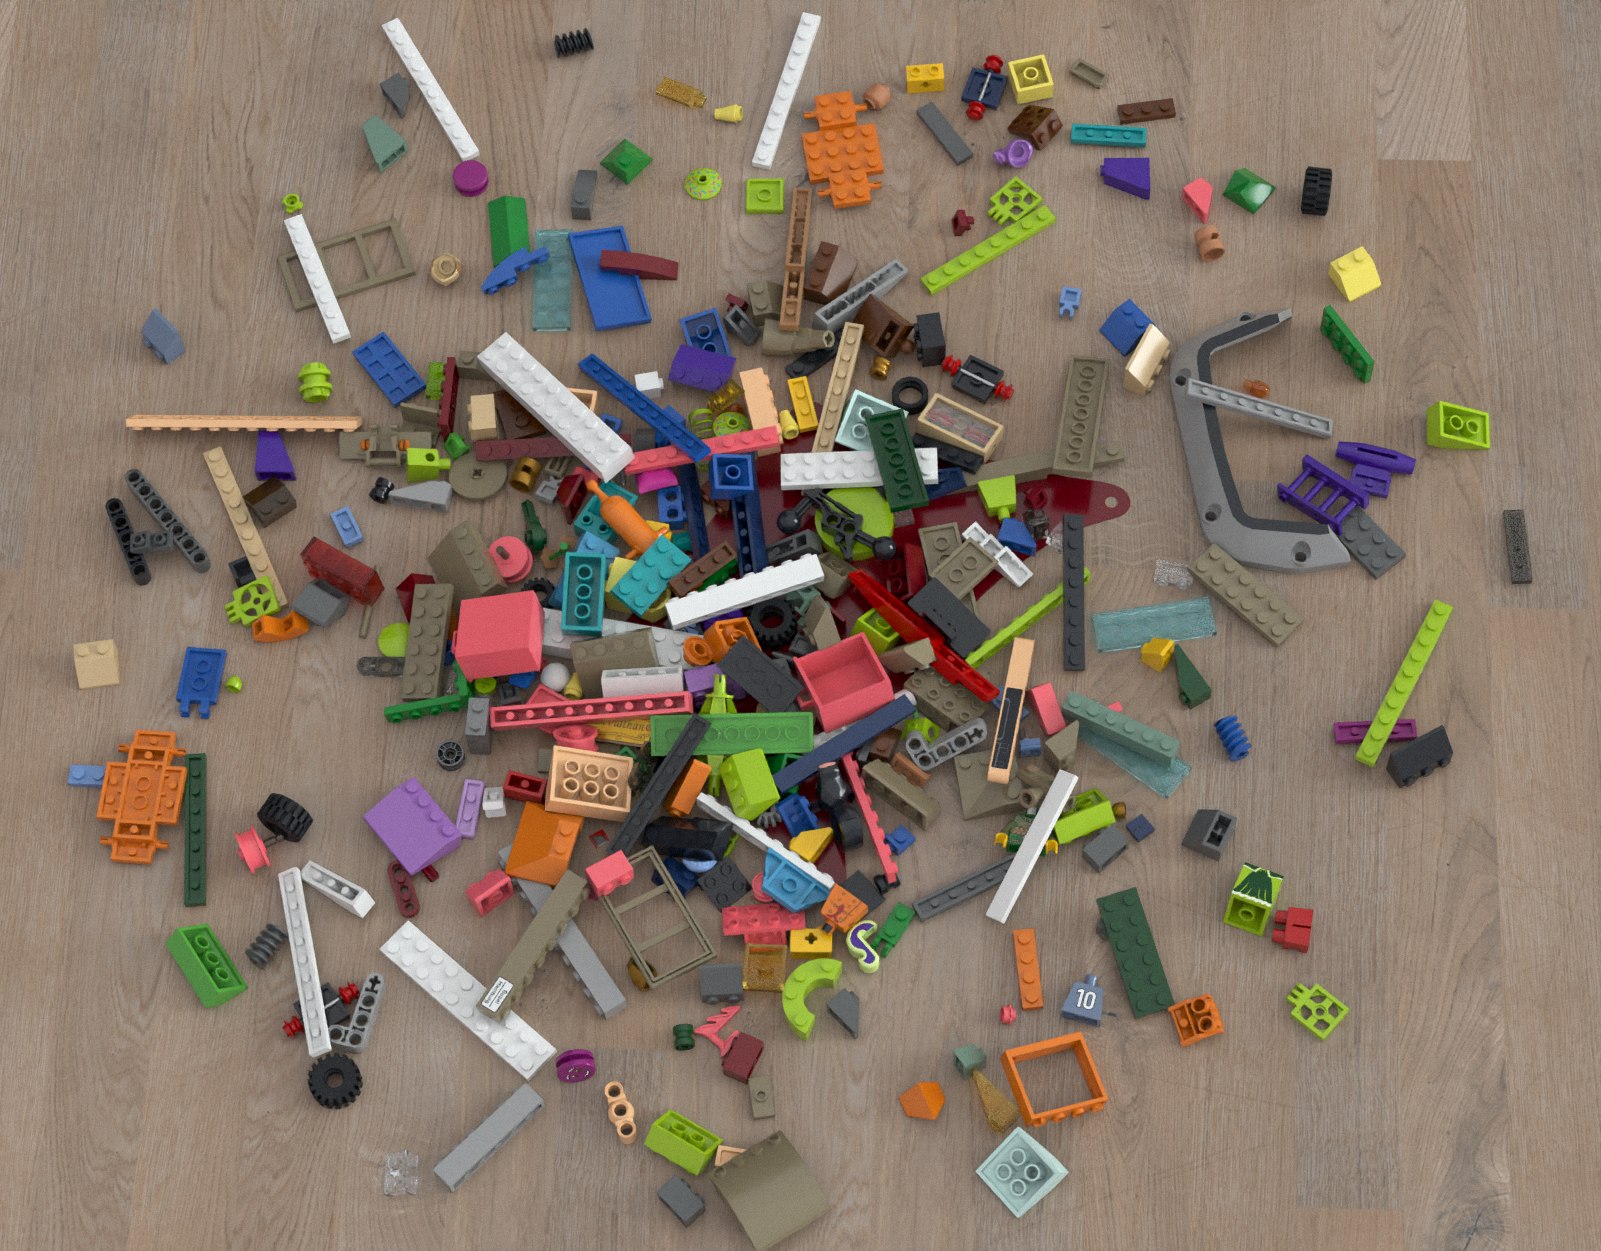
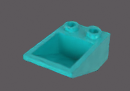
(591, 519)

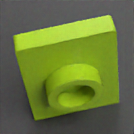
(921, 725)

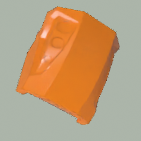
(1196, 1019)

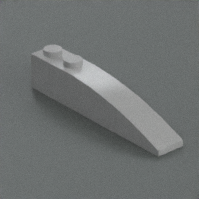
(847, 306)

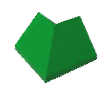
(1248, 190)

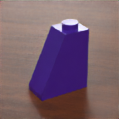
(1128, 175)
(272, 458)

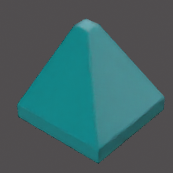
(682, 541)

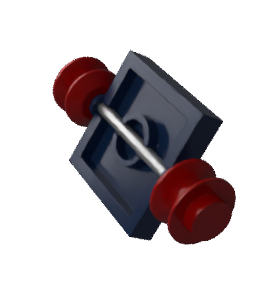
(984, 88)

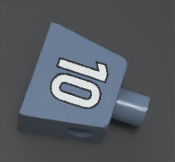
(1084, 1002)

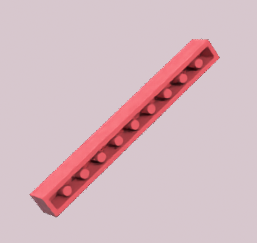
(590, 711)

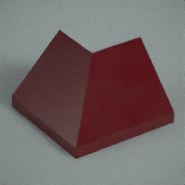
(571, 495)
(406, 591)

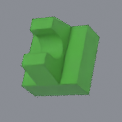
(456, 446)

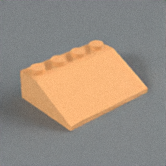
(589, 784)

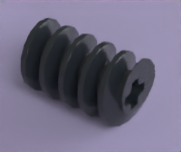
(573, 42)

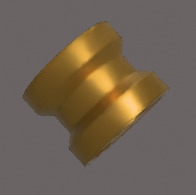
(880, 368)

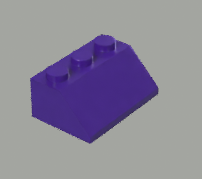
(701, 368)

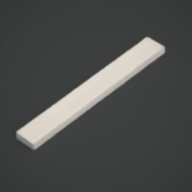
(1032, 846)

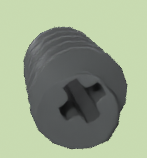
(265, 945)

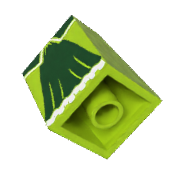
(1253, 899)

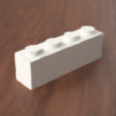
(642, 681)

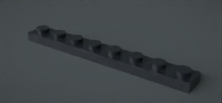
(1073, 592)

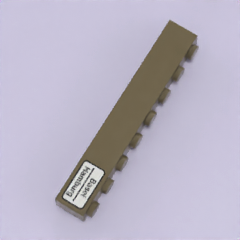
(534, 946)

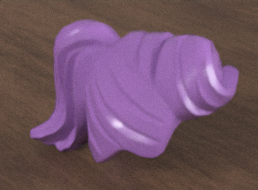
(1015, 153)

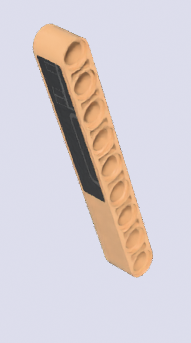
(1011, 711)

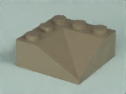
(985, 798)

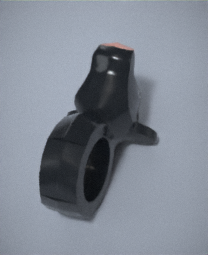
(834, 798)

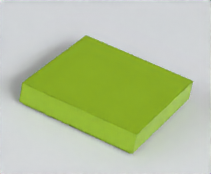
(765, 196)

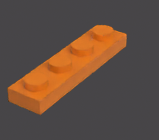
(1028, 969)

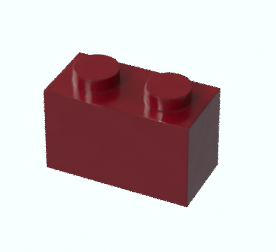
(743, 1057)

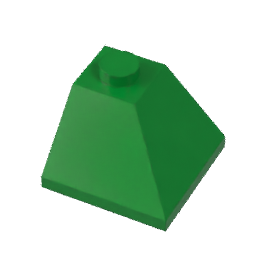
(626, 161)

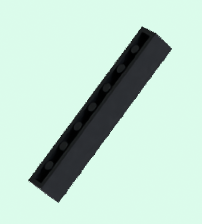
(659, 785)

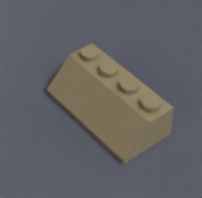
(901, 794)

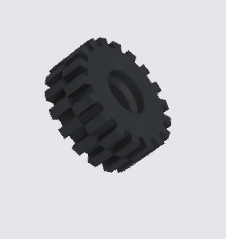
(342, 1094)

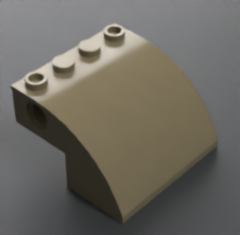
(769, 1191)

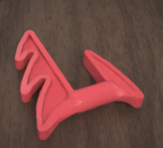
(720, 1021)

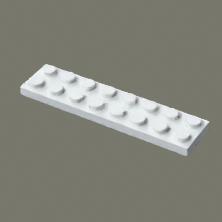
(845, 469)

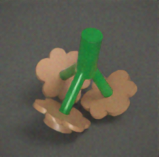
(551, 558)

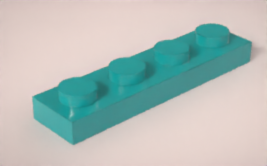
(1108, 135)

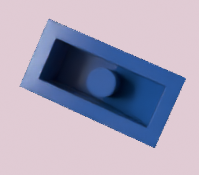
(1016, 537)

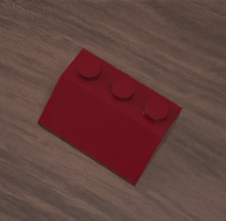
(904, 572)

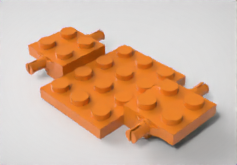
(842, 151)
(142, 795)

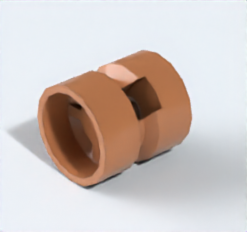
(1209, 243)

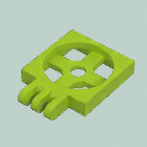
(1003, 211)
(238, 610)
(1304, 999)

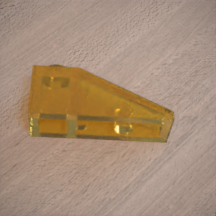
(997, 1108)

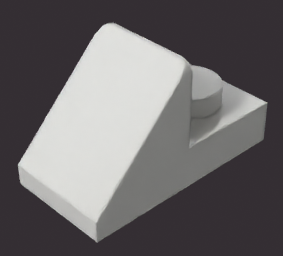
(494, 802)

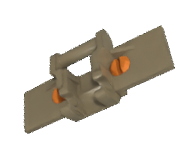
(382, 438)

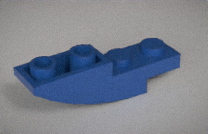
(505, 272)

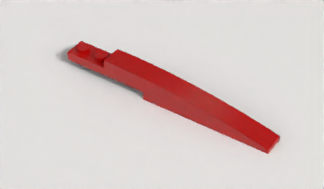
(914, 628)

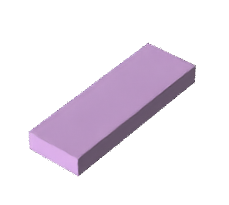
(470, 807)

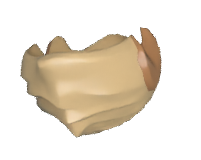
(445, 269)

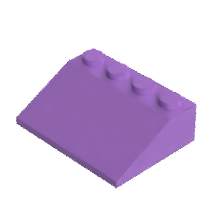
(413, 827)

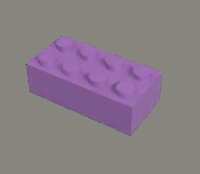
(701, 682)

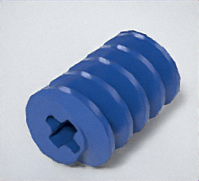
(1232, 738)

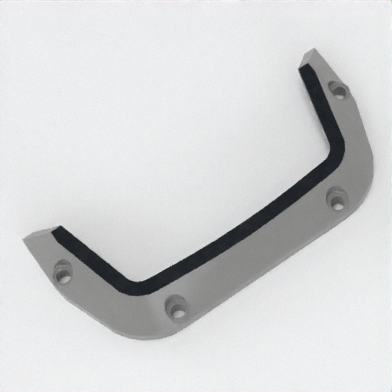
(1248, 540)

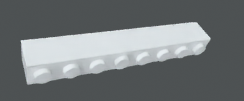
(744, 591)

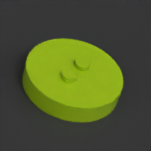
(875, 513)

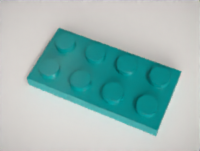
(650, 575)

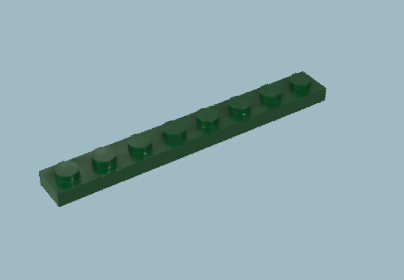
(195, 830)

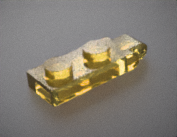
(681, 93)

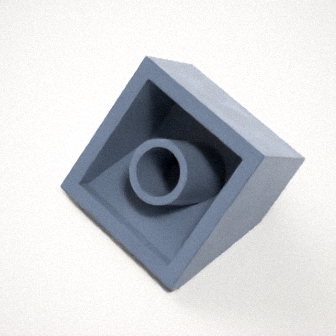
(162, 337)

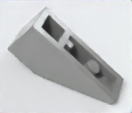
(427, 496)

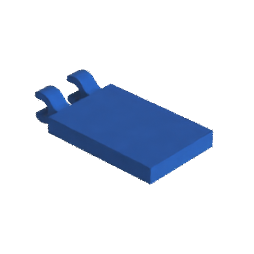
(200, 679)

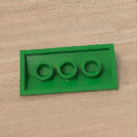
(508, 227)

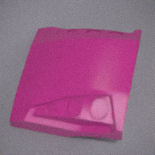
(655, 479)

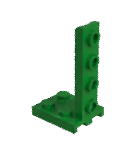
(437, 705)

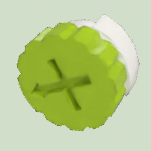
(485, 686)

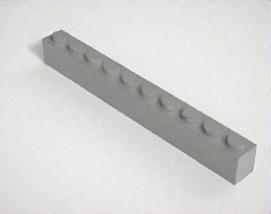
(574, 948)

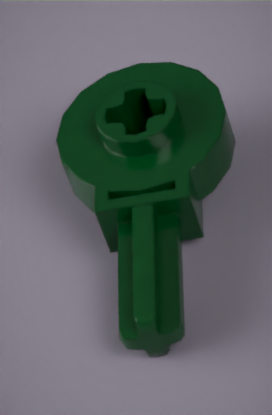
(534, 535)

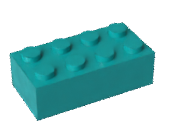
(583, 594)

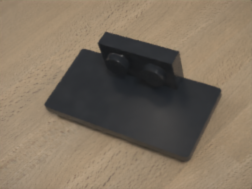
(949, 617)

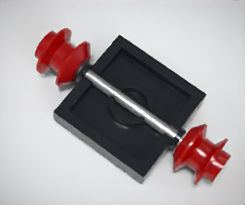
(977, 378)
(333, 1006)

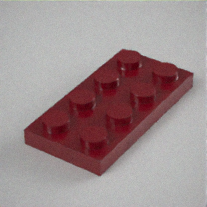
(448, 402)

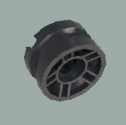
(455, 749)

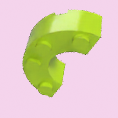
(800, 983)

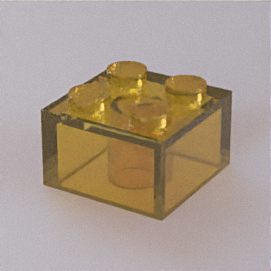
(765, 967)

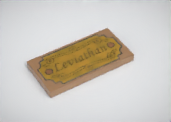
(628, 732)

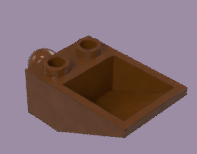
(884, 328)

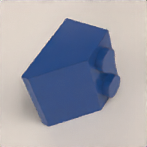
(1125, 327)
(730, 476)

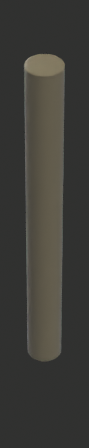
(367, 612)

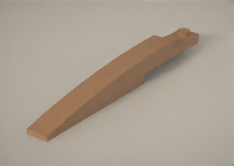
(796, 259)

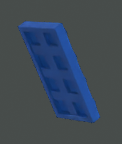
(389, 369)

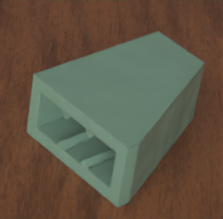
(383, 143)

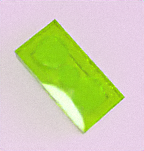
(434, 380)

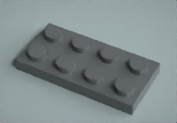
(1369, 543)

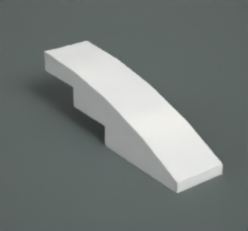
(1009, 563)

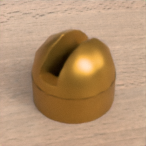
(1119, 810)

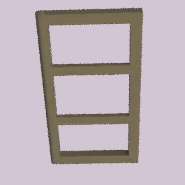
(372, 282)
(691, 922)

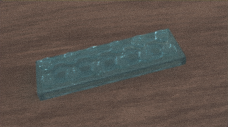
(553, 282)
(1166, 621)
(1150, 772)

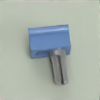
(1028, 746)

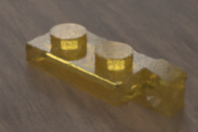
(724, 396)

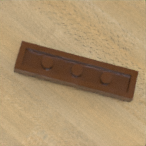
(702, 569)

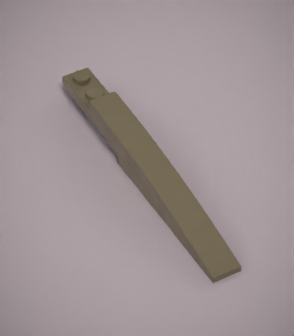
(1034, 466)

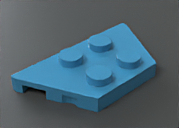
(790, 884)

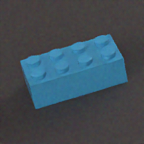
(586, 544)

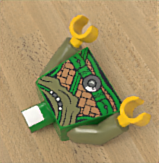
(1016, 830)

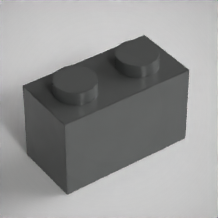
(1104, 848)
(681, 1201)

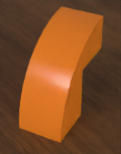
(277, 629)

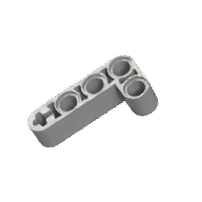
(947, 740)
(364, 1032)

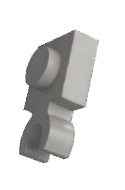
(547, 490)

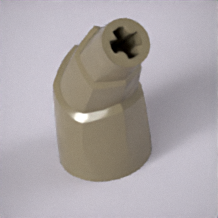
(793, 342)

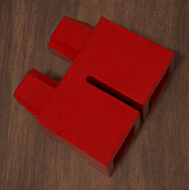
(1297, 928)

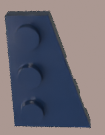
(948, 481)

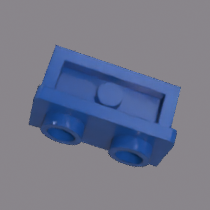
(796, 814)

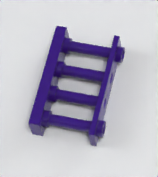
(1326, 478)

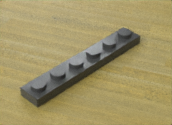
(962, 889)

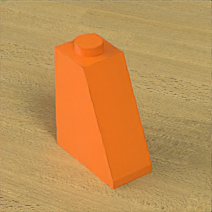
(686, 788)

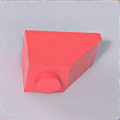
(1198, 197)

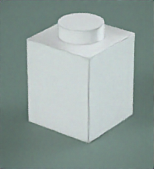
(649, 384)

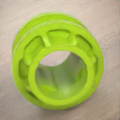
(315, 386)

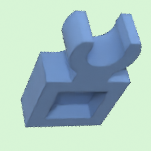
(1069, 301)

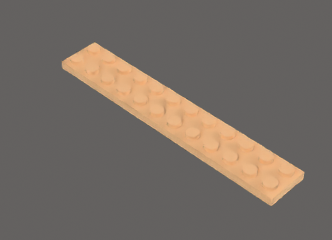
(251, 422)

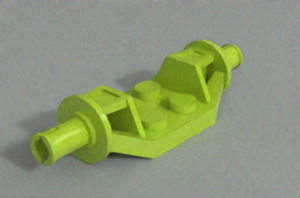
(717, 707)

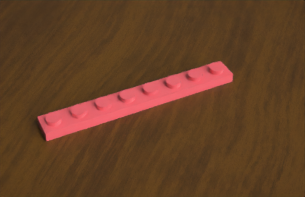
(727, 444)
(870, 818)

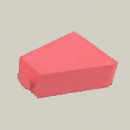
(1046, 708)

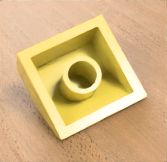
(1354, 274)

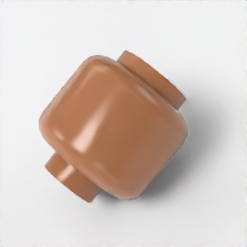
(877, 96)

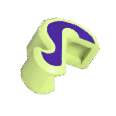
(860, 949)

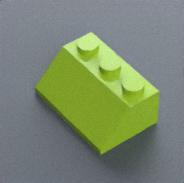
(749, 783)
(1088, 814)
(683, 1142)

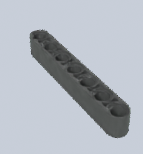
(164, 513)

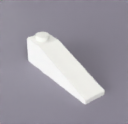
(337, 889)

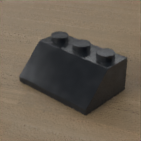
(1420, 757)

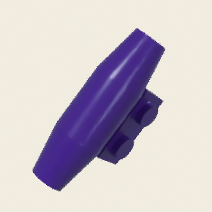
(1374, 466)

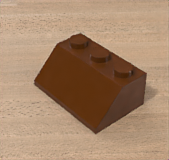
(829, 274)

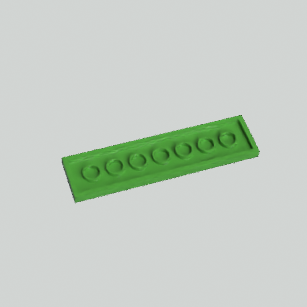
(738, 733)

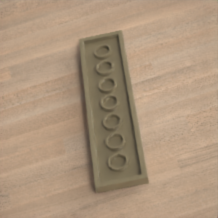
(1081, 416)

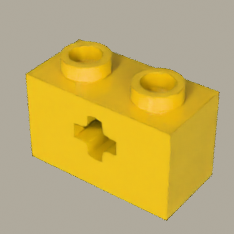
(925, 78)
(802, 949)

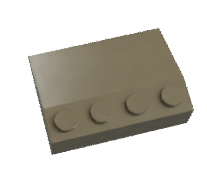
(467, 565)
(612, 652)

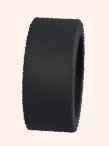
(910, 382)

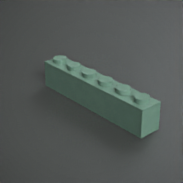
(1120, 729)

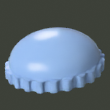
(699, 865)

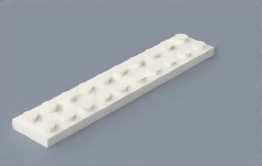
(459, 994)

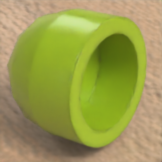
(234, 684)

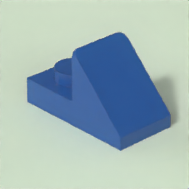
(524, 679)

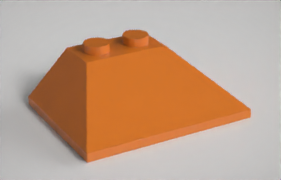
(543, 844)

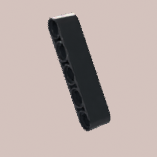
(123, 534)

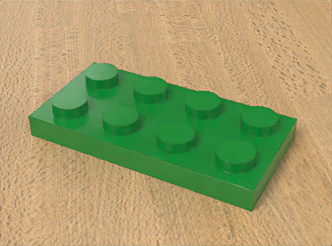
(1347, 344)

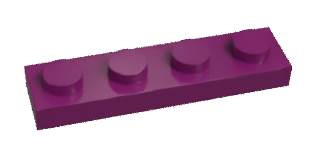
(1356, 731)

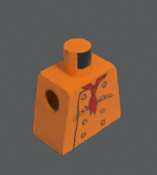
(841, 911)

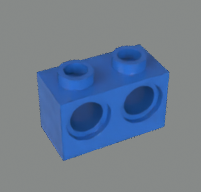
(669, 508)

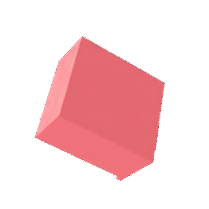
(499, 635)
(843, 682)

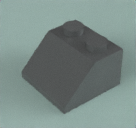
(721, 983)

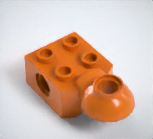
(717, 641)

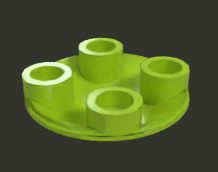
(394, 640)

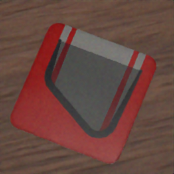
(599, 839)

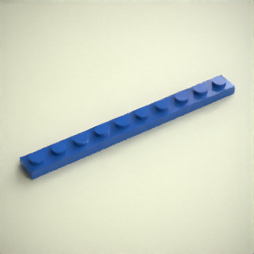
(644, 408)

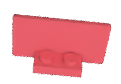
(762, 922)

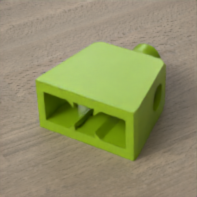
(424, 464)
(998, 496)

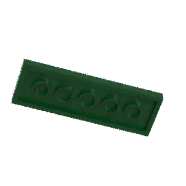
(897, 460)
(1135, 952)

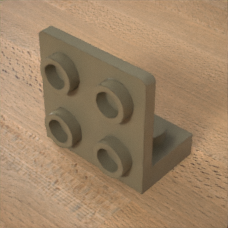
(420, 420)

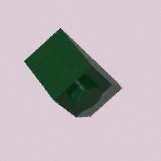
(1191, 685)

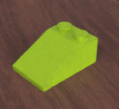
(1457, 427)

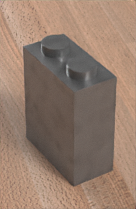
(478, 726)

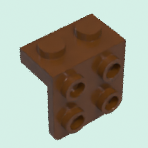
(1038, 124)

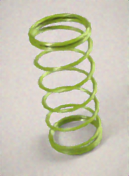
(699, 411)

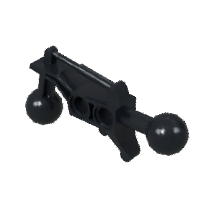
(790, 522)

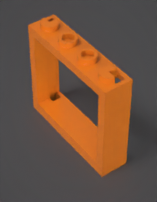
(1071, 1041)

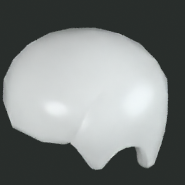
(555, 676)

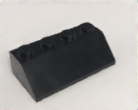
(688, 837)

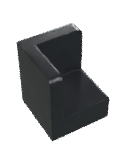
(242, 572)

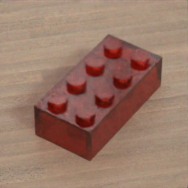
(342, 571)

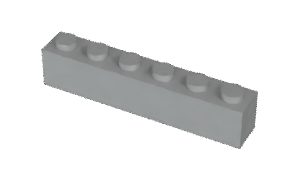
(488, 1137)

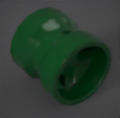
(683, 1036)

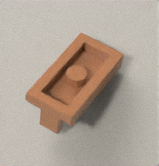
(905, 766)

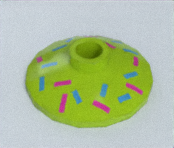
(706, 189)
(722, 424)

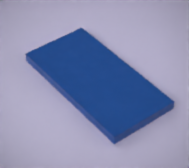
(611, 297)

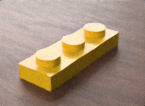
(803, 404)

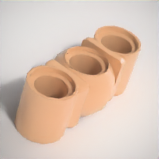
(618, 1103)

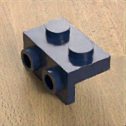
(682, 876)

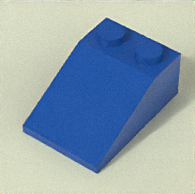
(705, 332)

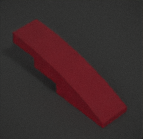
(639, 264)

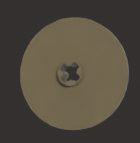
(473, 487)

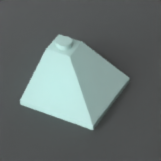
(853, 428)
(1021, 1172)

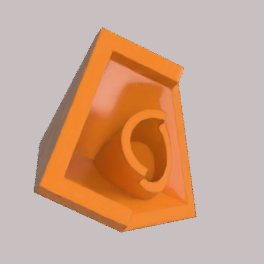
(923, 1100)

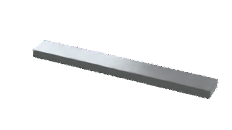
(1258, 408)

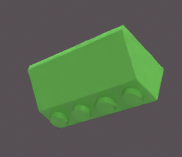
(205, 964)

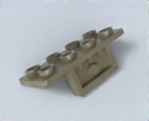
(942, 700)

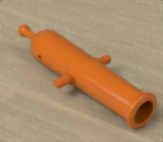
(628, 524)

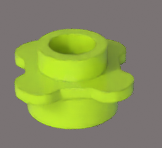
(292, 198)

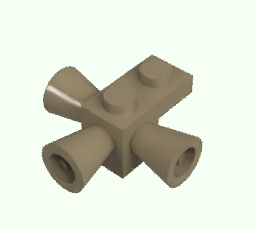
(1040, 786)

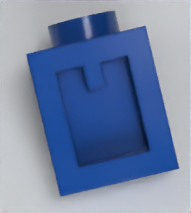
(899, 840)

